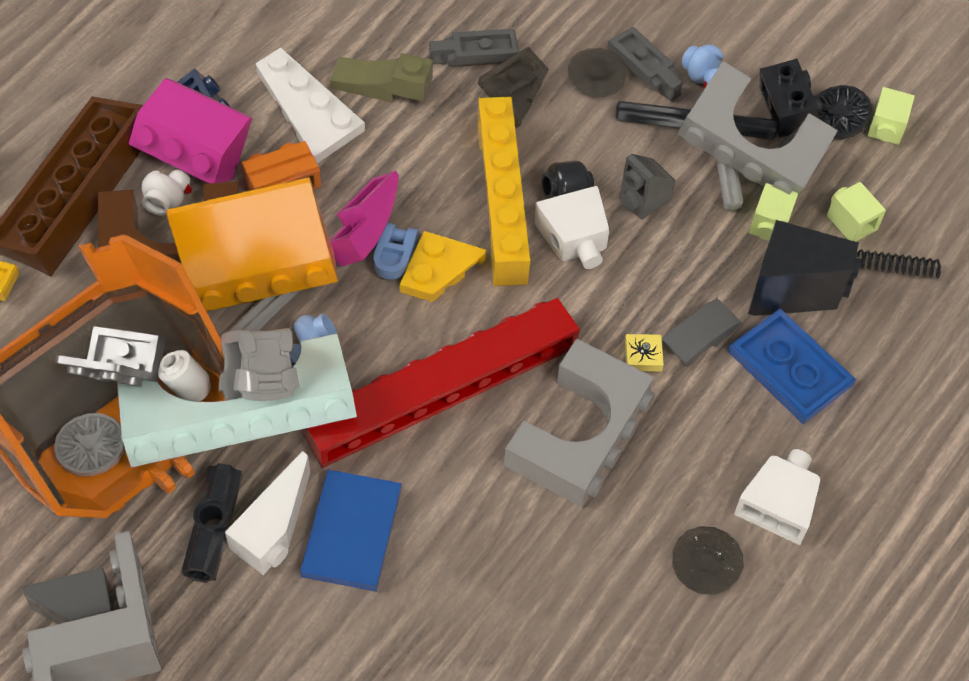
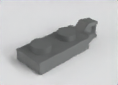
(474, 47)
(647, 62)

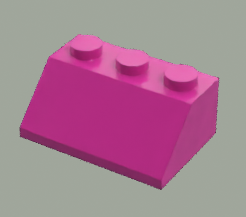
(191, 132)

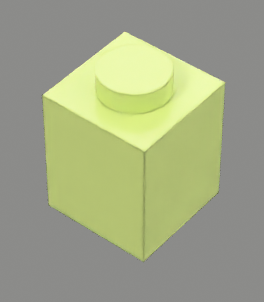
(891, 115)
(771, 207)
(855, 212)

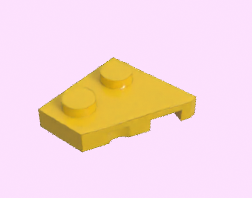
(437, 265)

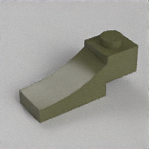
(384, 79)

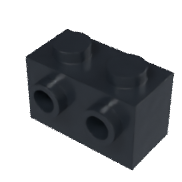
(788, 95)

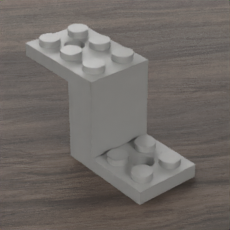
(104, 645)

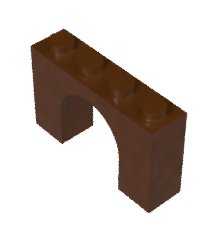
(120, 216)

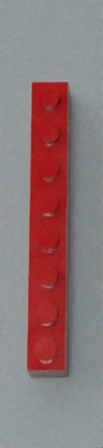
(446, 379)

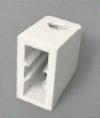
(574, 225)
(781, 496)

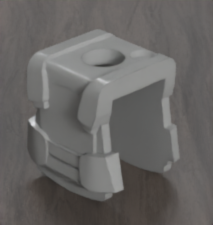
(258, 365)

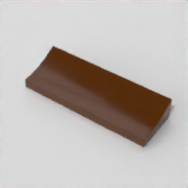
(64, 189)

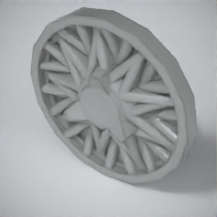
(89, 444)

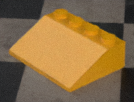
(254, 244)

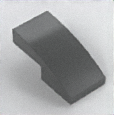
(701, 330)

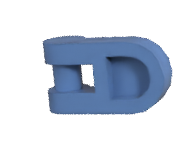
(392, 258)

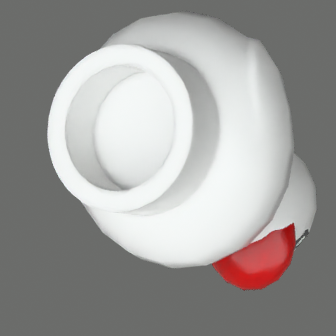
(165, 191)

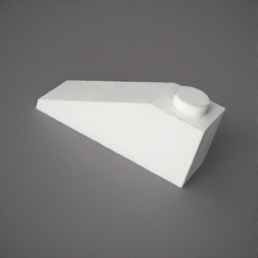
(267, 526)

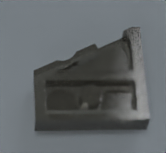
(516, 78)

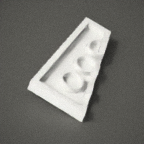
(308, 105)

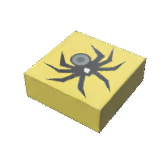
(644, 352)

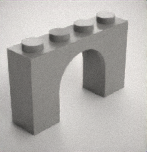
(713, 129)
(577, 467)

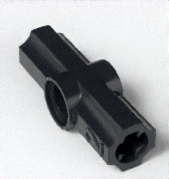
(208, 542)

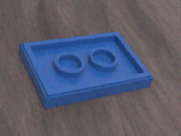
(791, 366)
(351, 530)

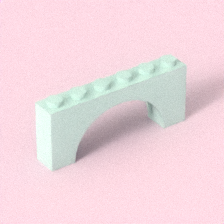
(167, 427)

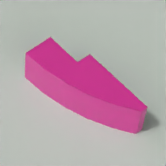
(364, 219)

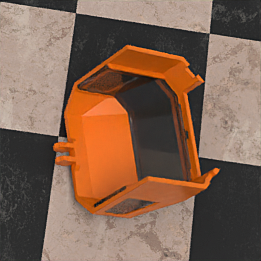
(132, 293)

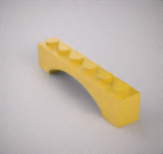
(504, 192)

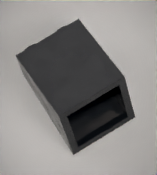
(804, 271)

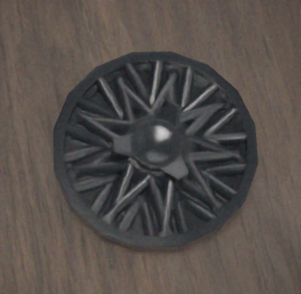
(845, 110)

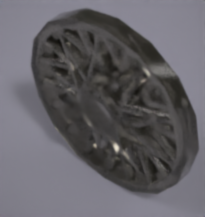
(597, 72)
(707, 560)

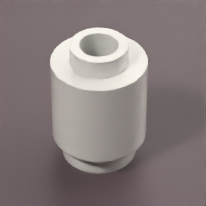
(184, 376)

